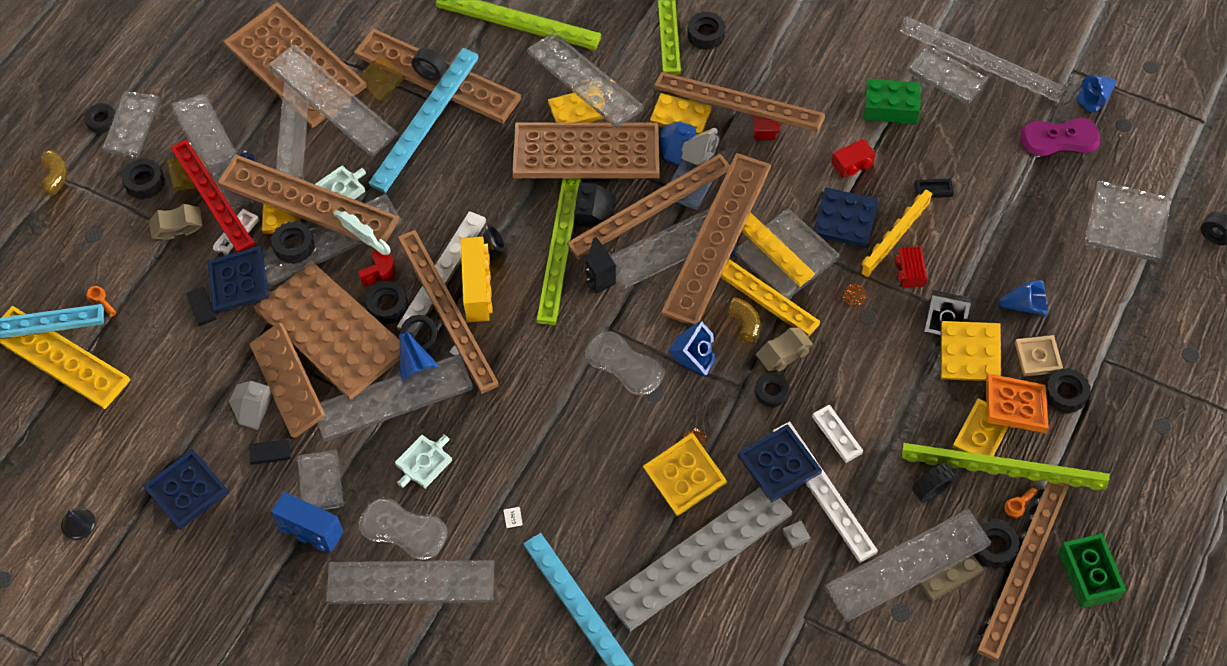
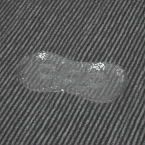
(636, 371)
(417, 534)

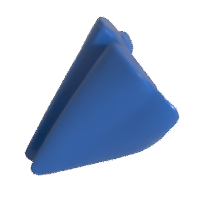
(1095, 92)
(1027, 298)
(413, 357)

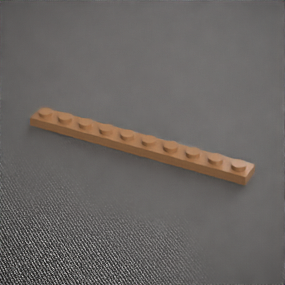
(740, 101)
(650, 205)
(448, 312)
(1022, 570)

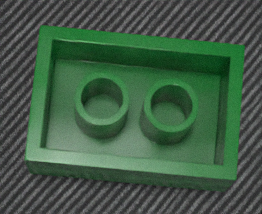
(892, 101)
(1091, 571)

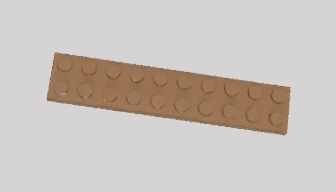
(473, 92)
(302, 198)
(716, 240)

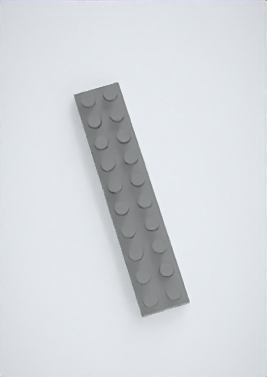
(696, 558)

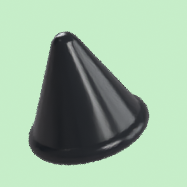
(493, 239)
(78, 523)

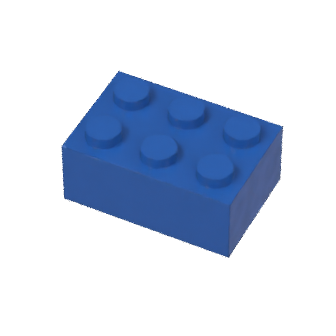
(307, 522)

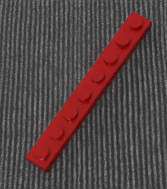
(212, 196)

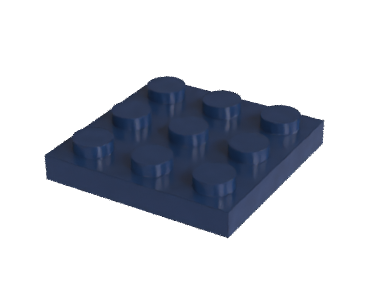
(846, 217)
(238, 279)
(779, 463)
(186, 489)

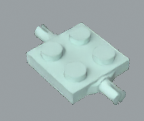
(344, 182)
(423, 461)

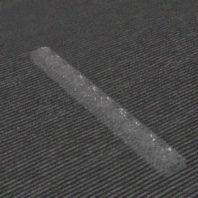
(983, 59)

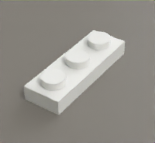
(837, 433)

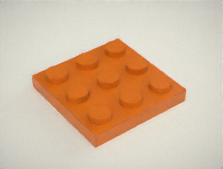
(1016, 403)

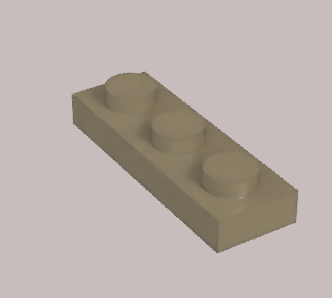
(951, 578)

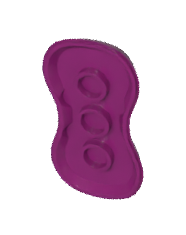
(1046, 138)

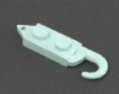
(362, 231)

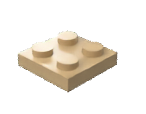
(1038, 355)

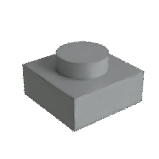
(796, 534)

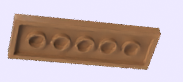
(287, 380)

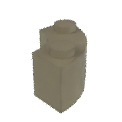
(169, 223)
(784, 349)

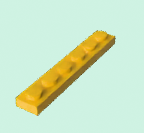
(897, 232)
(777, 251)
(769, 298)

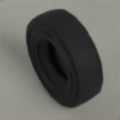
(95, 110)
(768, 400)

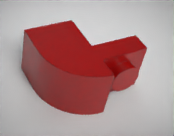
(381, 270)

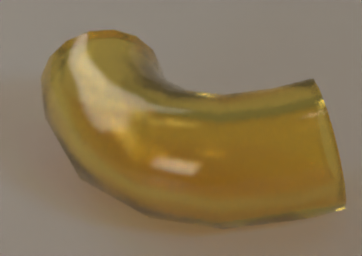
(56, 172)
(749, 317)

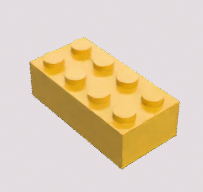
(476, 279)

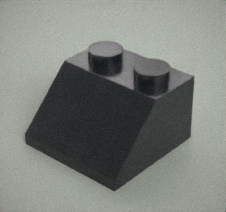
(593, 205)
(600, 268)
(946, 308)

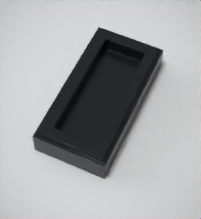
(938, 187)
(201, 306)
(270, 451)

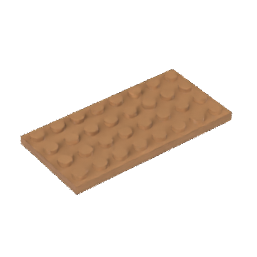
(272, 35)
(586, 150)
(331, 330)

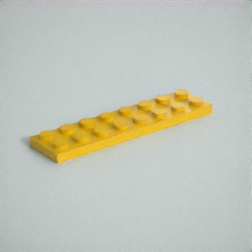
(68, 363)

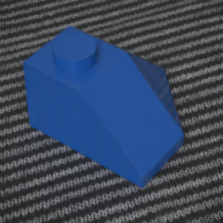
(672, 139)
(694, 348)

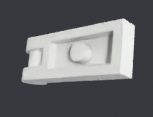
(248, 221)

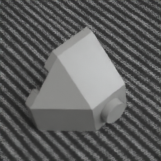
(700, 147)
(250, 403)

